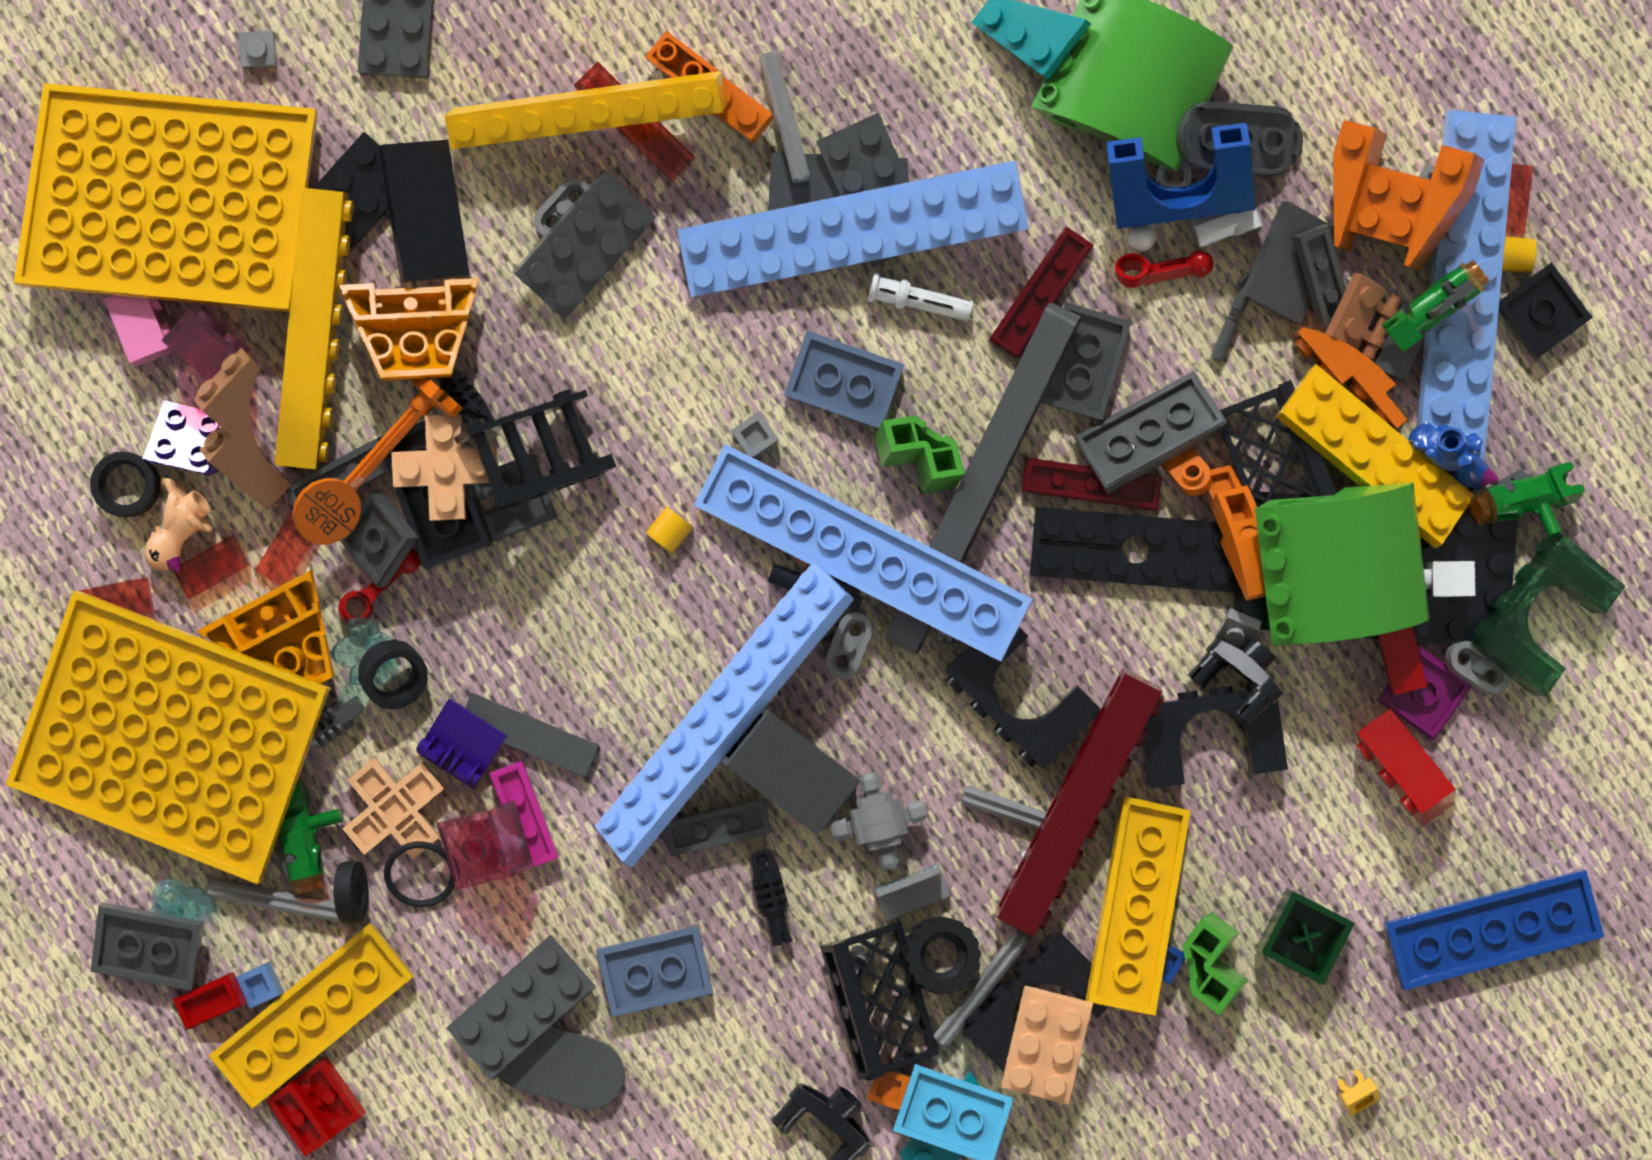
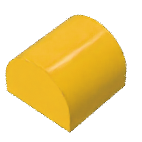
(1519, 255)
(669, 530)

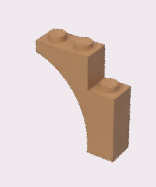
(233, 446)

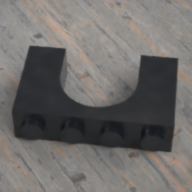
(1038, 737)
(1162, 743)
(1056, 964)

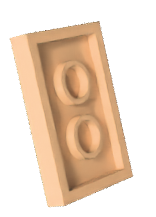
(1046, 1045)

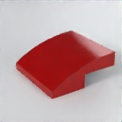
(315, 1106)

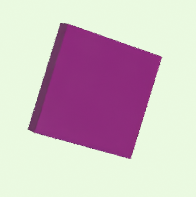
(1430, 706)

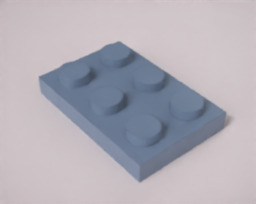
(843, 380)
(654, 971)

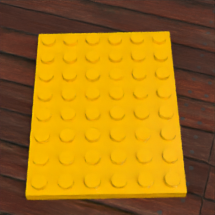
(165, 197)
(167, 736)

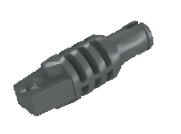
(335, 721)

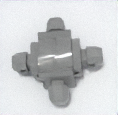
(879, 820)

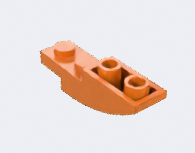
(742, 111)
(1349, 364)
(1235, 514)

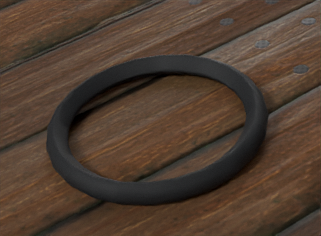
(412, 902)

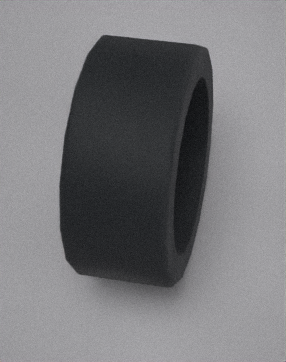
(98, 485)
(403, 695)

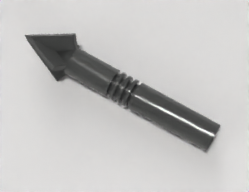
(1231, 324)

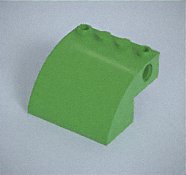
(1134, 75)
(1342, 564)

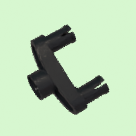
(1250, 664)
(832, 1111)

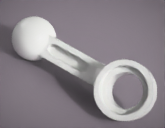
(1143, 236)

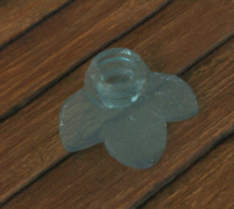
(350, 649)
(189, 902)

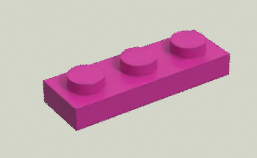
(515, 784)

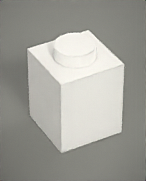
(1450, 579)

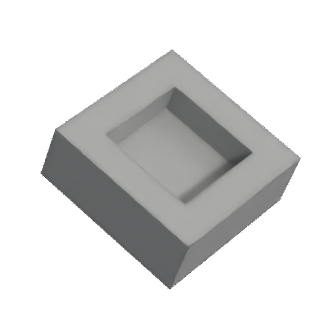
(257, 49)
(755, 435)
(1238, 629)

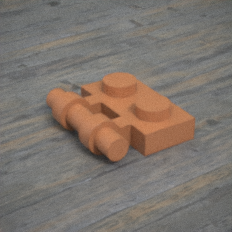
(1356, 311)

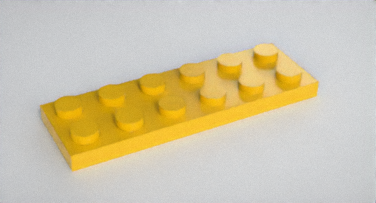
(1372, 451)
(1138, 906)
(311, 1015)

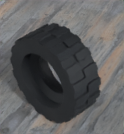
(966, 963)

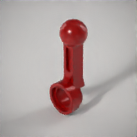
(1197, 264)
(371, 592)

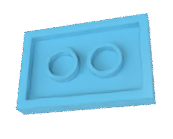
(953, 1114)

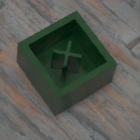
(1304, 936)

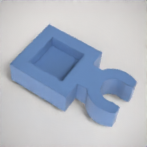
(259, 985)

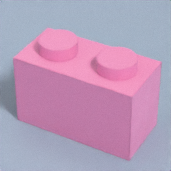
(139, 327)

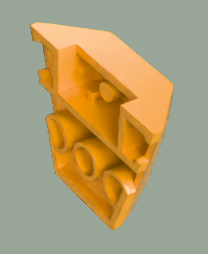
(412, 329)
(280, 630)

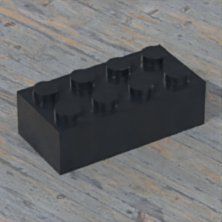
(445, 539)

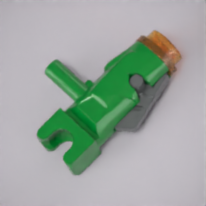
(1436, 304)
(1524, 494)
(297, 842)

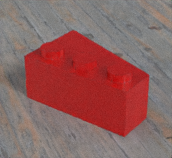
(1406, 768)

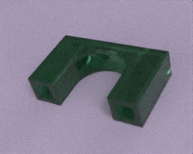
(1506, 634)

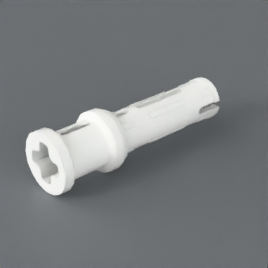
(960, 310)

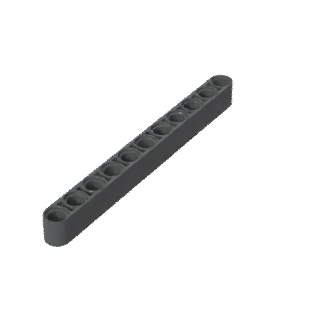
(995, 453)

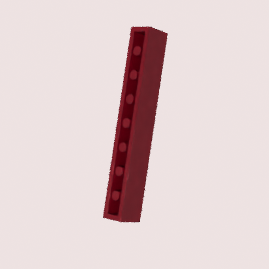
(1079, 801)

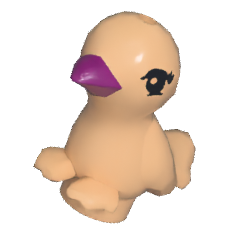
(182, 518)

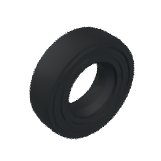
(351, 892)

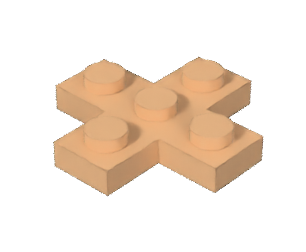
(442, 467)
(393, 807)

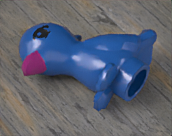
(1454, 452)

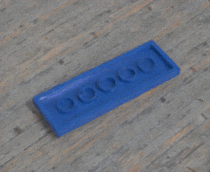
(1494, 929)

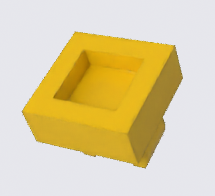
(1360, 1096)

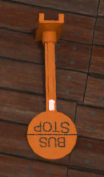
(331, 507)

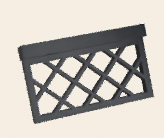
(1309, 458)
(856, 1016)

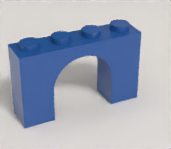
(1222, 191)

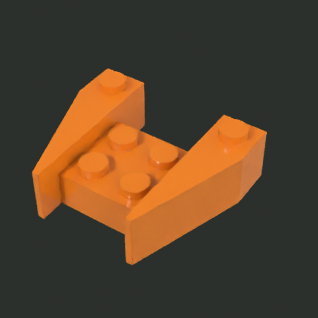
(1393, 203)

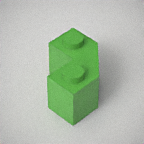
(911, 441)
(1211, 978)

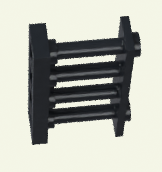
(532, 484)

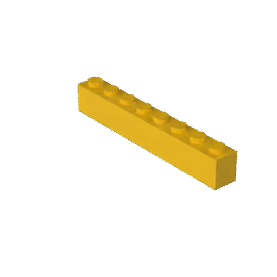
(586, 110)
(312, 328)

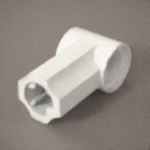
(1219, 227)

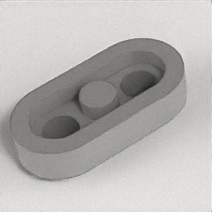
(558, 203)
(848, 645)
(1475, 668)

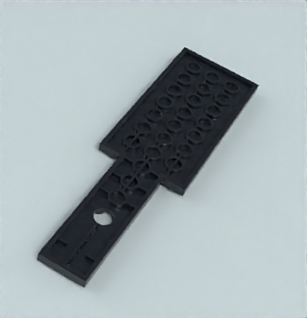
(1191, 557)

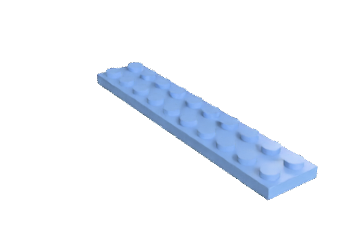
(853, 228)
(1462, 347)
(863, 552)
(723, 714)

